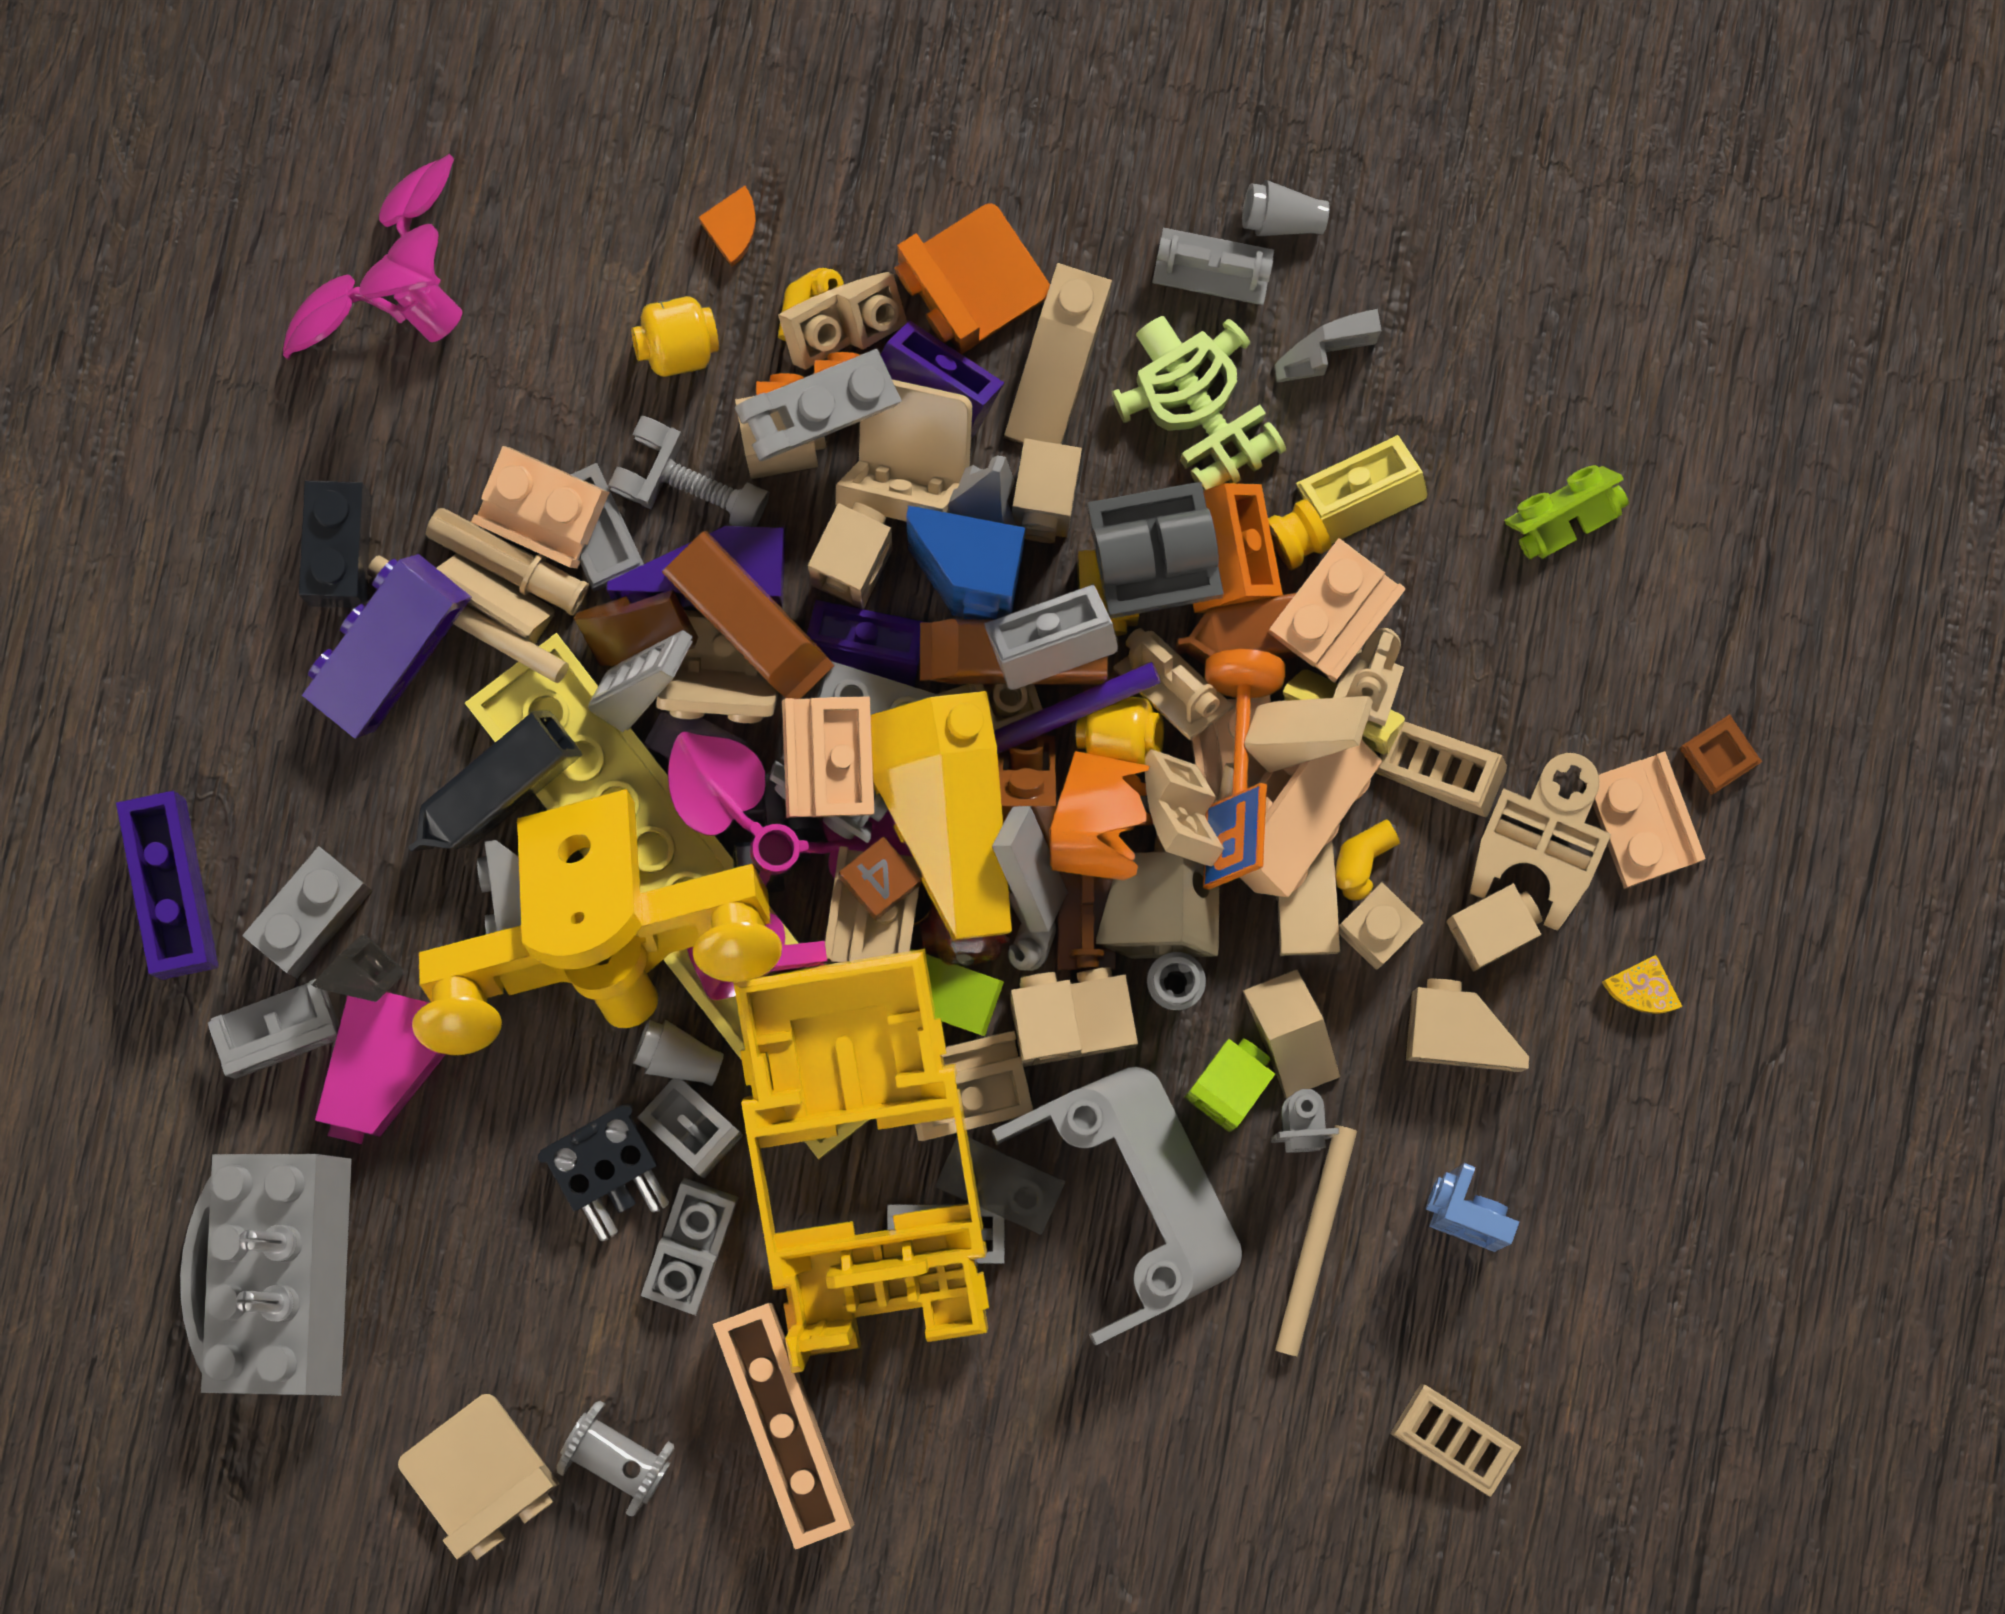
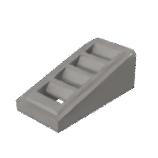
(637, 681)

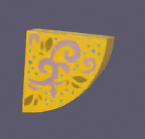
(1644, 988)

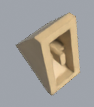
(1292, 1033)

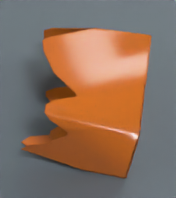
(1092, 811)

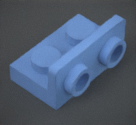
(1475, 1221)

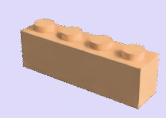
(783, 1426)

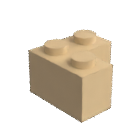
(1072, 1020)

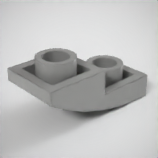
(689, 1246)

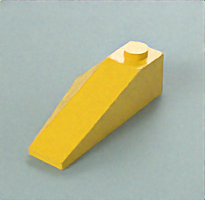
(943, 790)

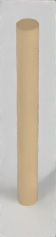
(500, 637)
(1316, 1241)

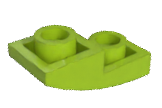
(962, 995)

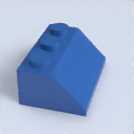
(967, 560)

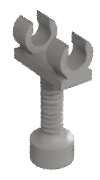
(743, 505)

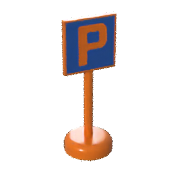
(1240, 817)

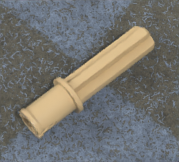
(507, 561)

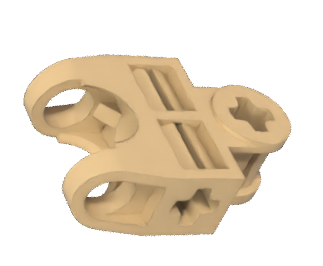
(1565, 818)

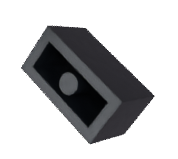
(335, 544)

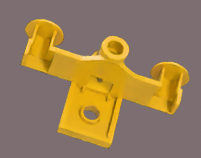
(592, 929)

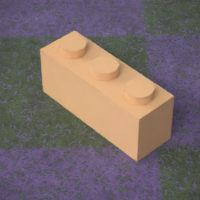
(1305, 814)

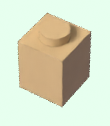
(1379, 926)
(1495, 926)

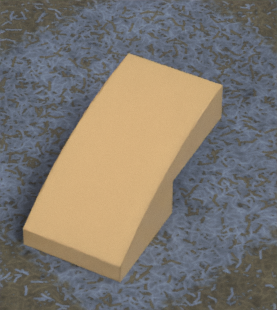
(1177, 804)
(1311, 912)

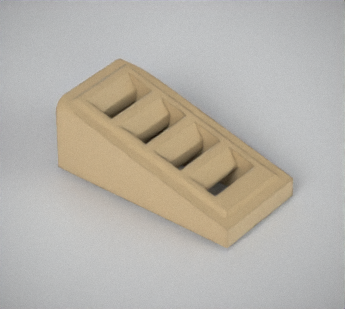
(1434, 785)
(1416, 1413)

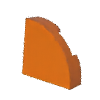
(731, 225)

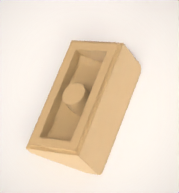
(499, 598)

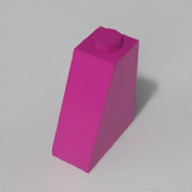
(373, 1067)

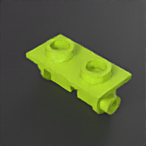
(1547, 516)

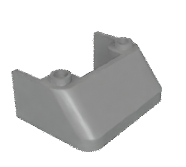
(1197, 1233)

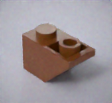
(1030, 780)

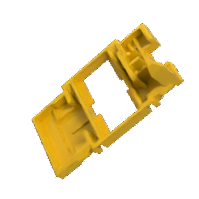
(840, 1051)

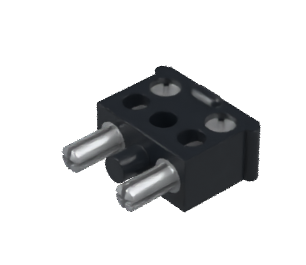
(600, 1141)

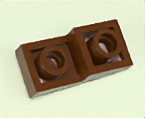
(625, 629)

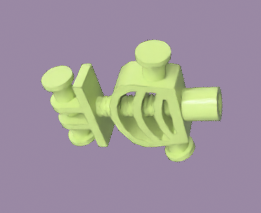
(1170, 356)

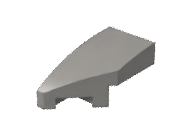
(1309, 355)
(985, 492)

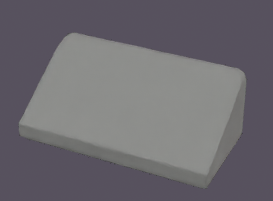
(1052, 637)

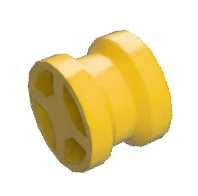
(1299, 534)

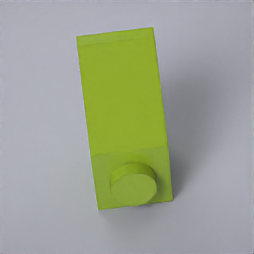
(1231, 1083)

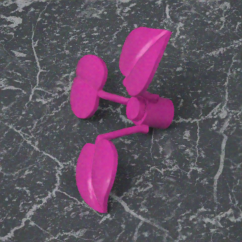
(402, 272)
(721, 779)

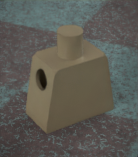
(1161, 909)

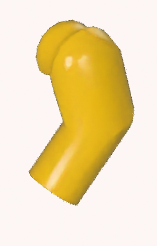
(808, 286)
(1357, 857)

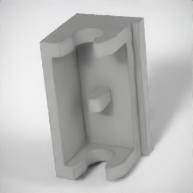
(274, 1030)

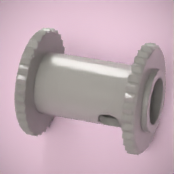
(607, 1455)

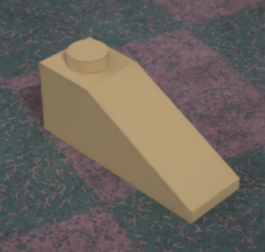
(1058, 355)

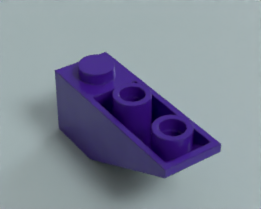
(755, 549)

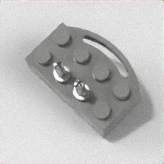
(268, 1274)

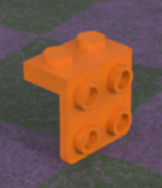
(972, 277)

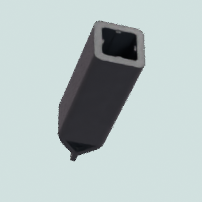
(496, 783)

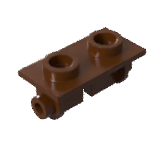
(1080, 921)

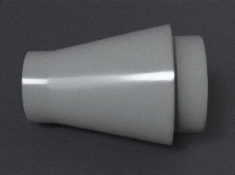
(1282, 211)
(1184, 966)
(675, 1054)

